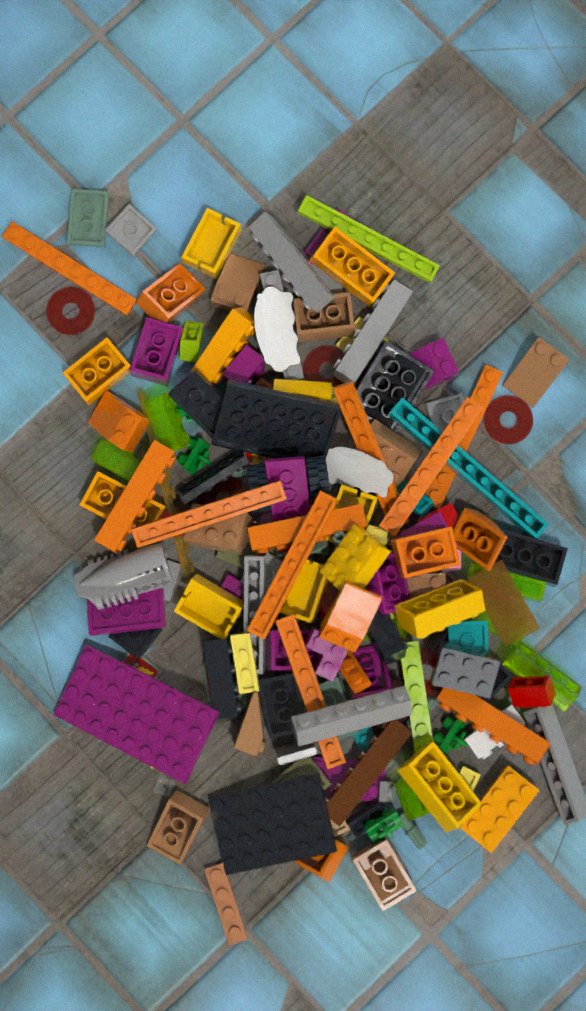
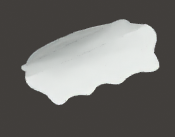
(275, 328)
(358, 470)

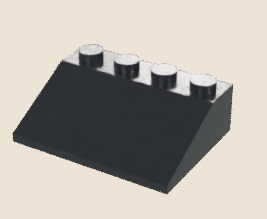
(387, 380)

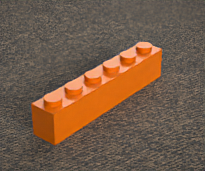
(135, 497)
(283, 533)
(494, 723)

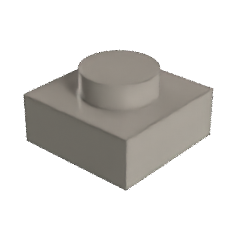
(387, 792)

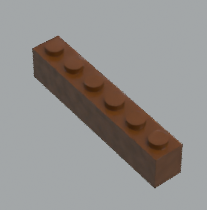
(368, 769)

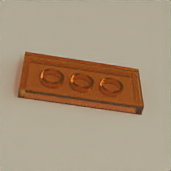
(504, 603)

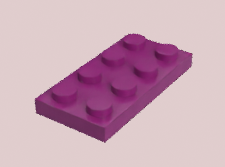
(295, 485)
(136, 615)
(338, 774)

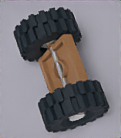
(316, 479)

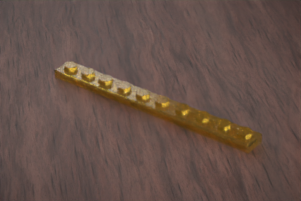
(169, 495)

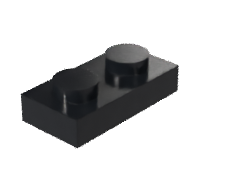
(358, 821)

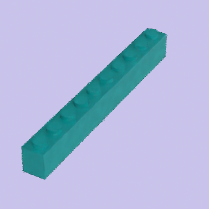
(470, 471)

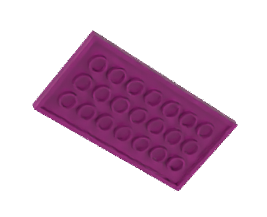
(136, 713)

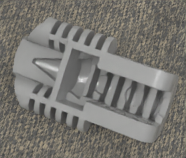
(120, 578)

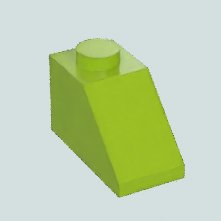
(191, 341)

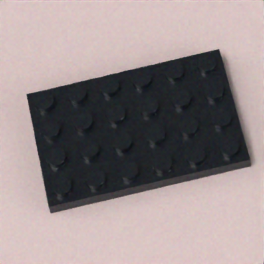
(274, 422)
(272, 824)

